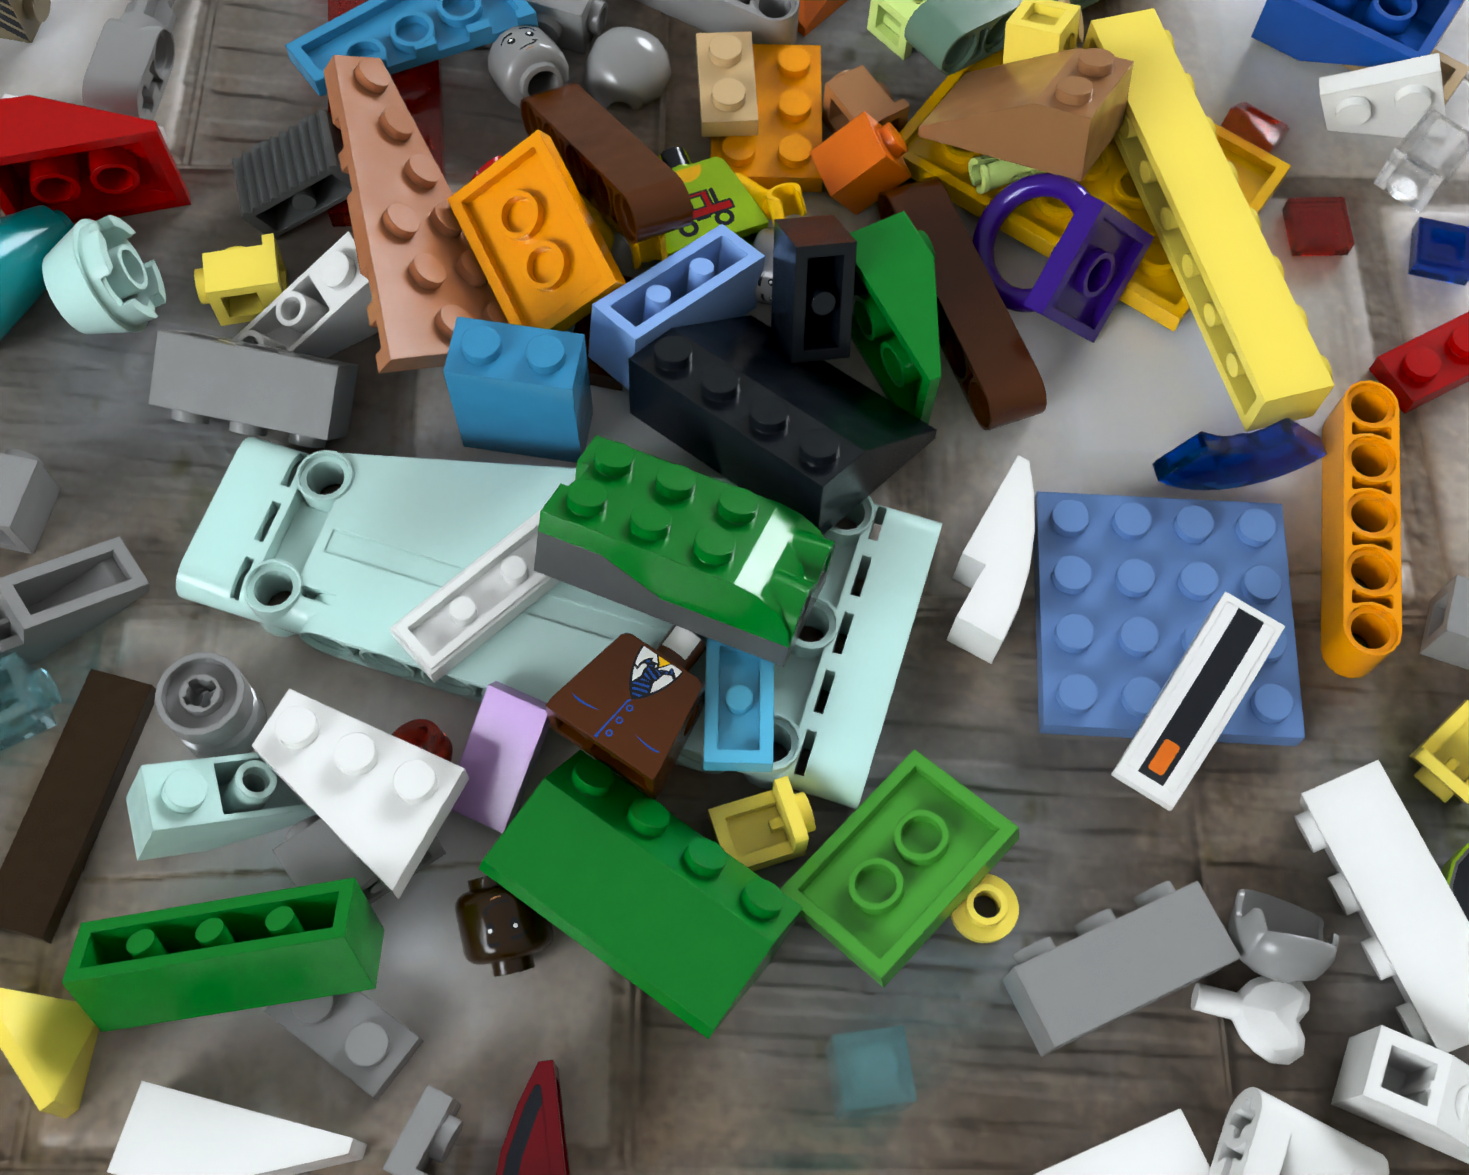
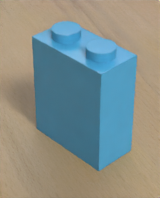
(519, 389)

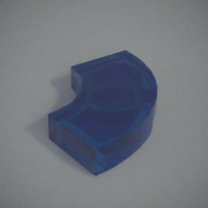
(1240, 459)

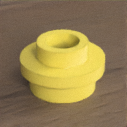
(984, 929)

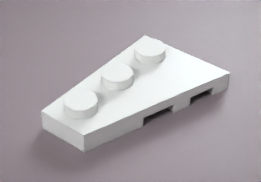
(363, 783)

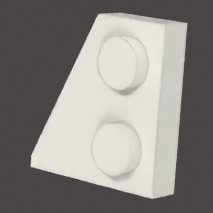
(1383, 97)

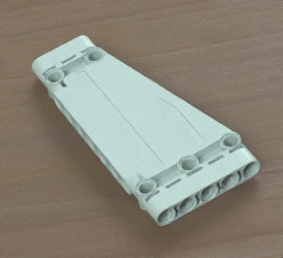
(416, 523)

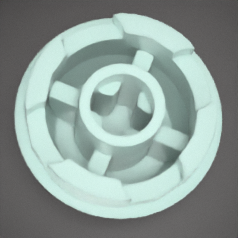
(101, 279)

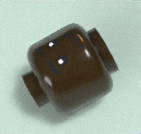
(499, 928)

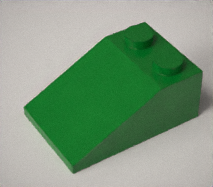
(898, 312)

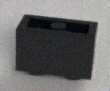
(813, 288)

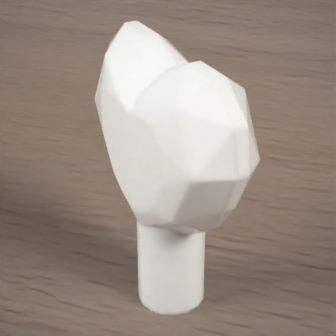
(1263, 1015)

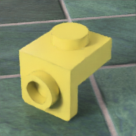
(1446, 757)
(764, 826)

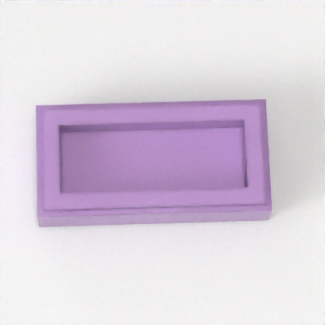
(501, 755)

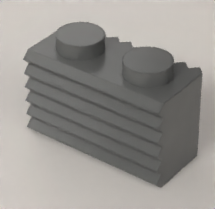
(292, 175)

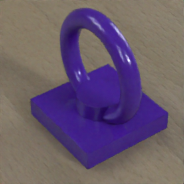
(1086, 265)

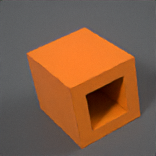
(861, 162)

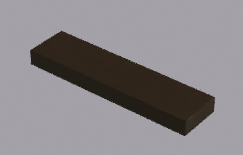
(71, 803)

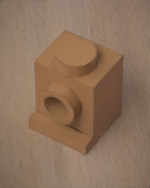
(857, 91)

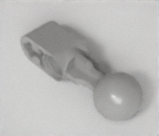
(132, 60)

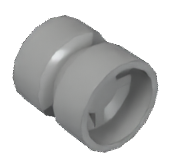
(210, 705)

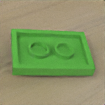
(900, 866)

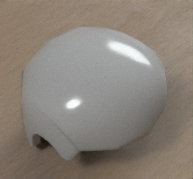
(626, 68)
(1279, 938)

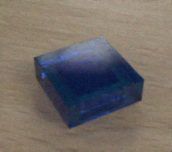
(1439, 251)

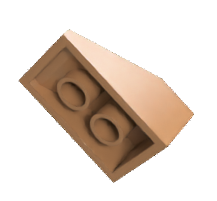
(1037, 111)

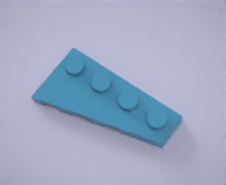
(406, 33)

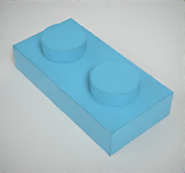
(737, 710)

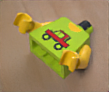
(717, 199)

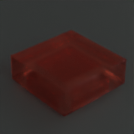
(1255, 126)
(1318, 226)

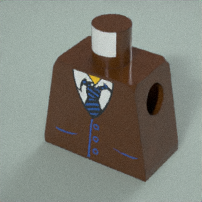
(634, 706)

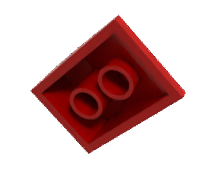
(83, 161)

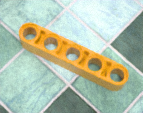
(1366, 437)

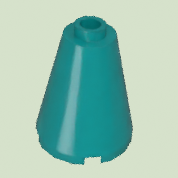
(23, 245)

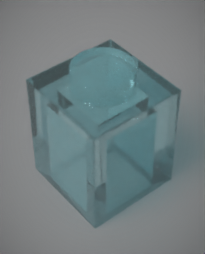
(870, 1072)

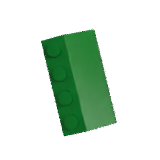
(642, 891)

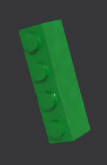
(226, 955)

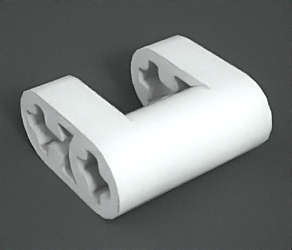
(1277, 1139)

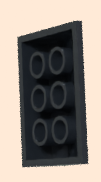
(770, 424)

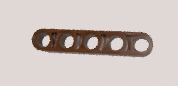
(610, 164)
(972, 319)

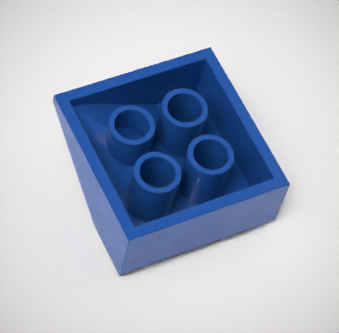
(1355, 30)

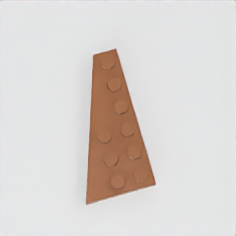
(402, 222)

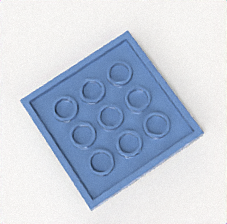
(1126, 594)

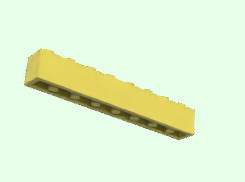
(1211, 232)

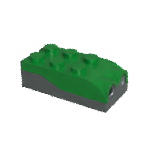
(684, 549)

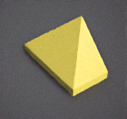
(48, 1047)

